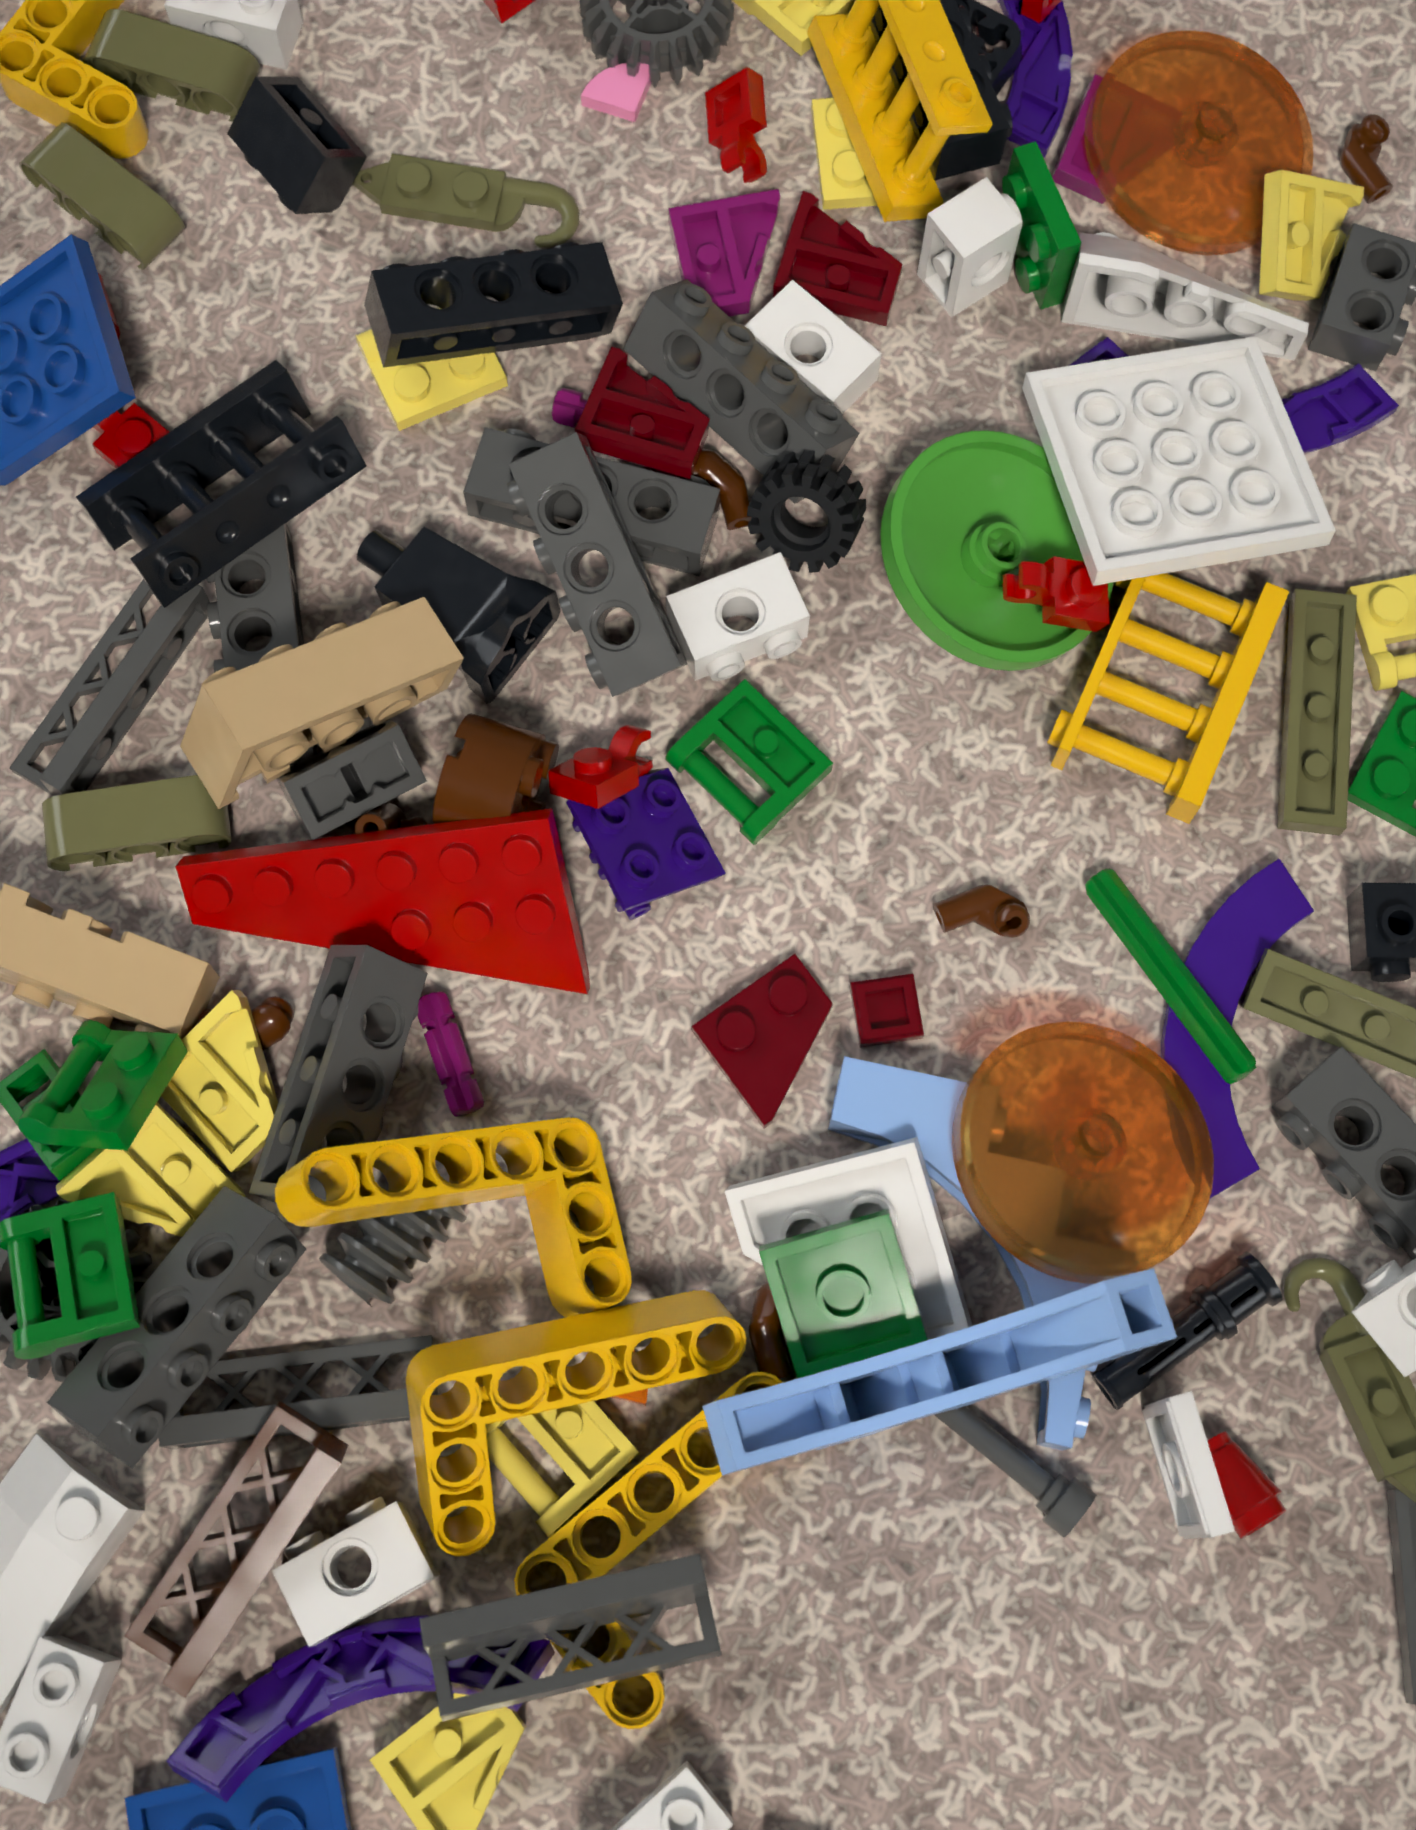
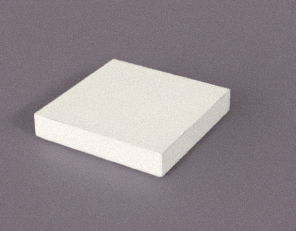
(1187, 1467)

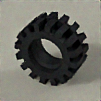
(822, 486)

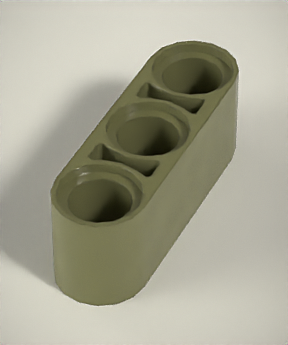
(172, 62)
(103, 193)
(132, 820)

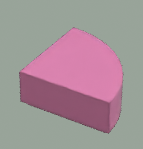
(617, 92)

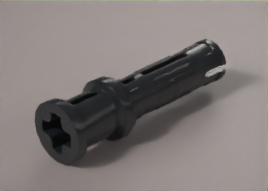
(1211, 1314)

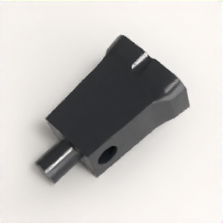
(484, 610)

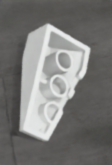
(1149, 294)
(54, 1543)

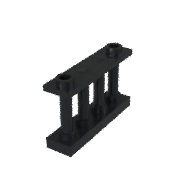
(200, 453)

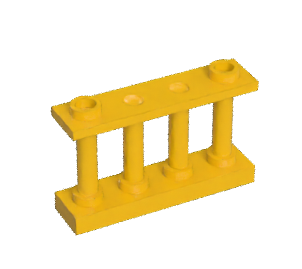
(879, 115)
(1206, 725)

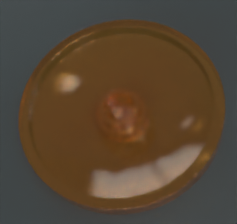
(1188, 136)
(1082, 1152)

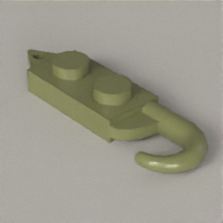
(464, 196)
(1368, 1384)

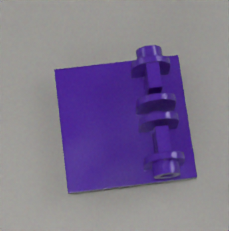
(647, 843)

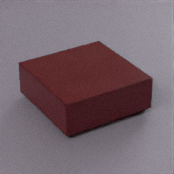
(886, 1010)

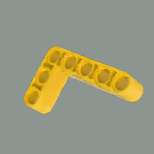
(47, 79)
(477, 1177)
(543, 1386)
(635, 1528)

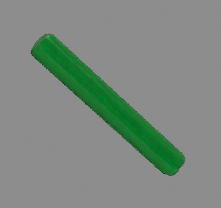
(1170, 976)

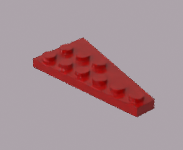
(435, 895)

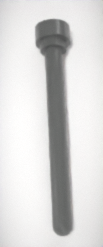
(1059, 1499)

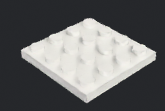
(1176, 460)

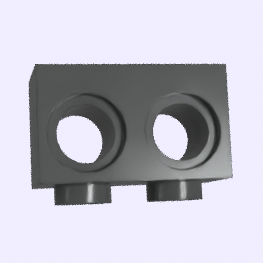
(1363, 298)
(351, 778)

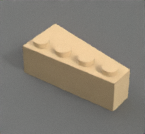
(315, 695)
(99, 976)

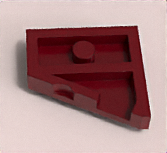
(838, 265)
(642, 420)
(766, 1035)

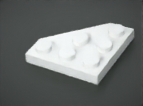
(851, 1188)

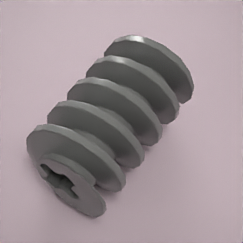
(384, 1250)

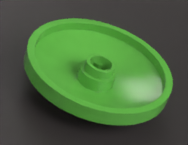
(962, 523)

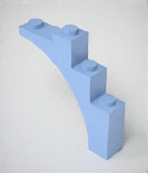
(898, 1104)
(940, 1373)

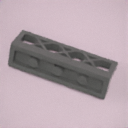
(119, 697)
(328, 1413)
(565, 1610)

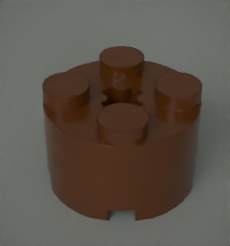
(493, 772)

